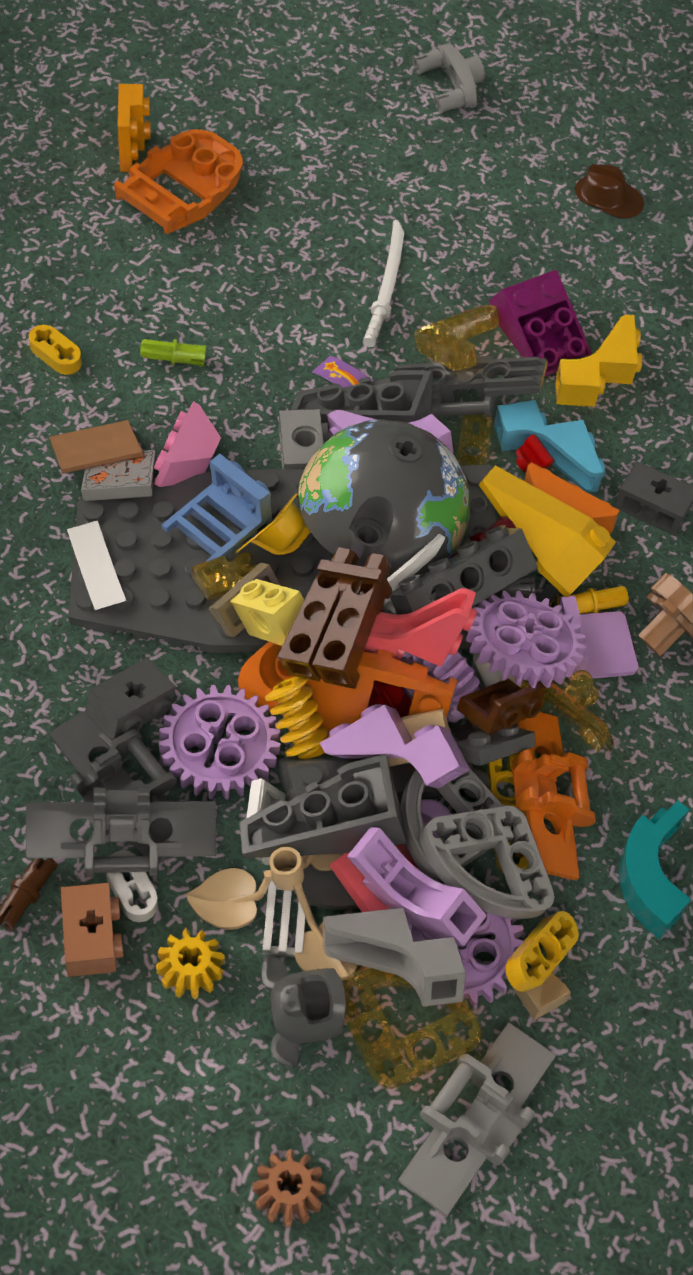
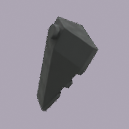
(401, 397)
(298, 773)
(329, 815)

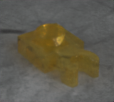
(219, 575)

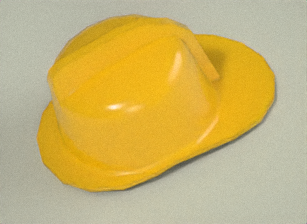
(284, 532)

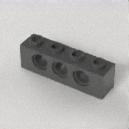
(510, 562)

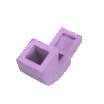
(427, 904)

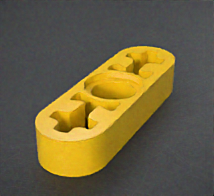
(530, 952)

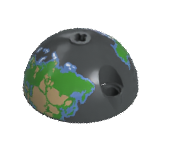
(386, 475)

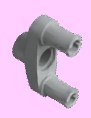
(461, 71)

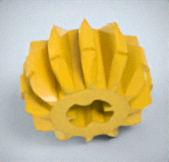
(188, 976)

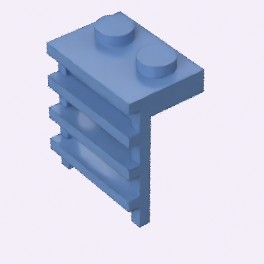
(234, 496)

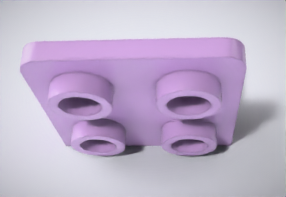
(607, 641)

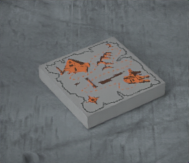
(120, 479)

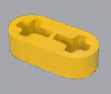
(58, 346)

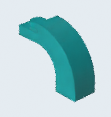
(643, 884)

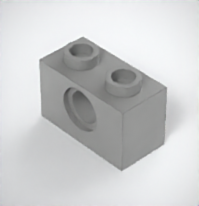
(300, 436)

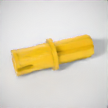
(593, 600)

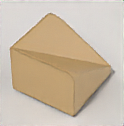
(544, 997)

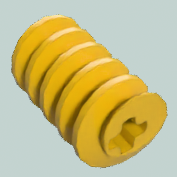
(299, 717)

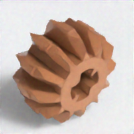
(283, 1202)

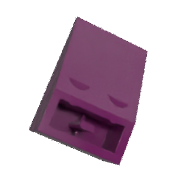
(541, 320)

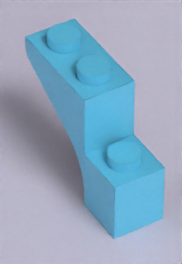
(566, 442)

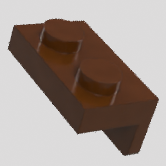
(501, 705)

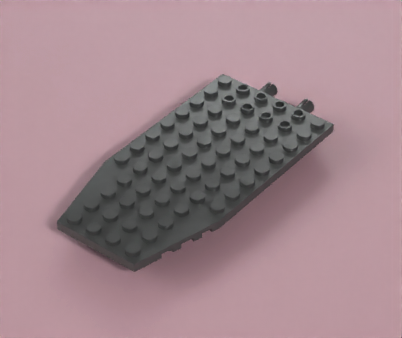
(158, 564)

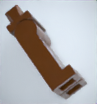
(337, 619)

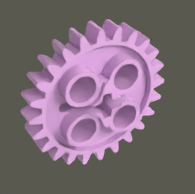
(526, 639)
(188, 730)
(483, 978)

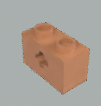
(86, 951)

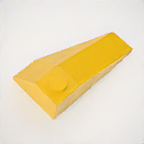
(560, 537)

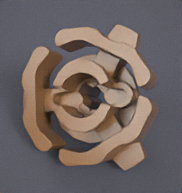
(675, 616)

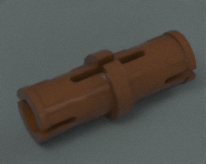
(25, 891)

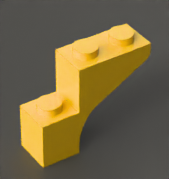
(614, 362)

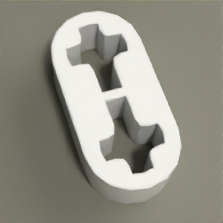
(123, 889)

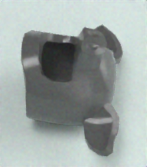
(303, 1007)

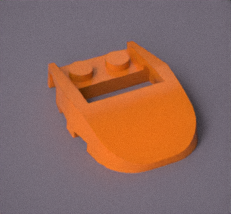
(196, 161)
(345, 704)

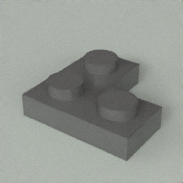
(482, 748)

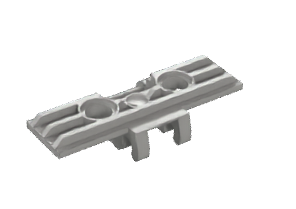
(487, 1125)

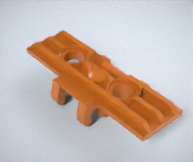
(538, 795)

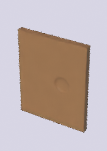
(95, 446)

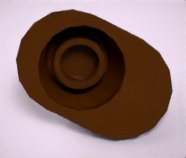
(609, 192)

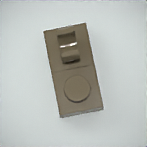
(223, 609)

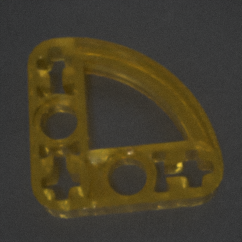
(388, 1046)

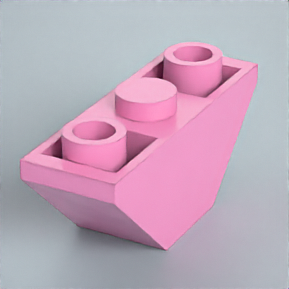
(188, 448)

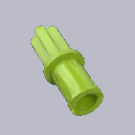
(173, 352)

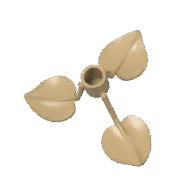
(230, 898)

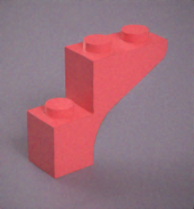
(427, 632)

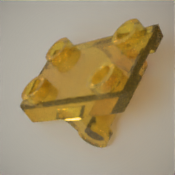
(573, 705)

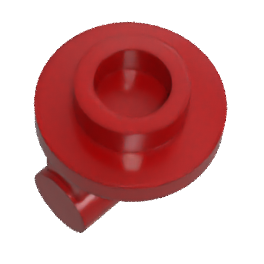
(533, 452)

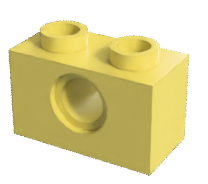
(267, 609)

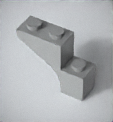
(386, 944)

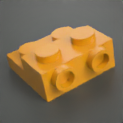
(132, 123)

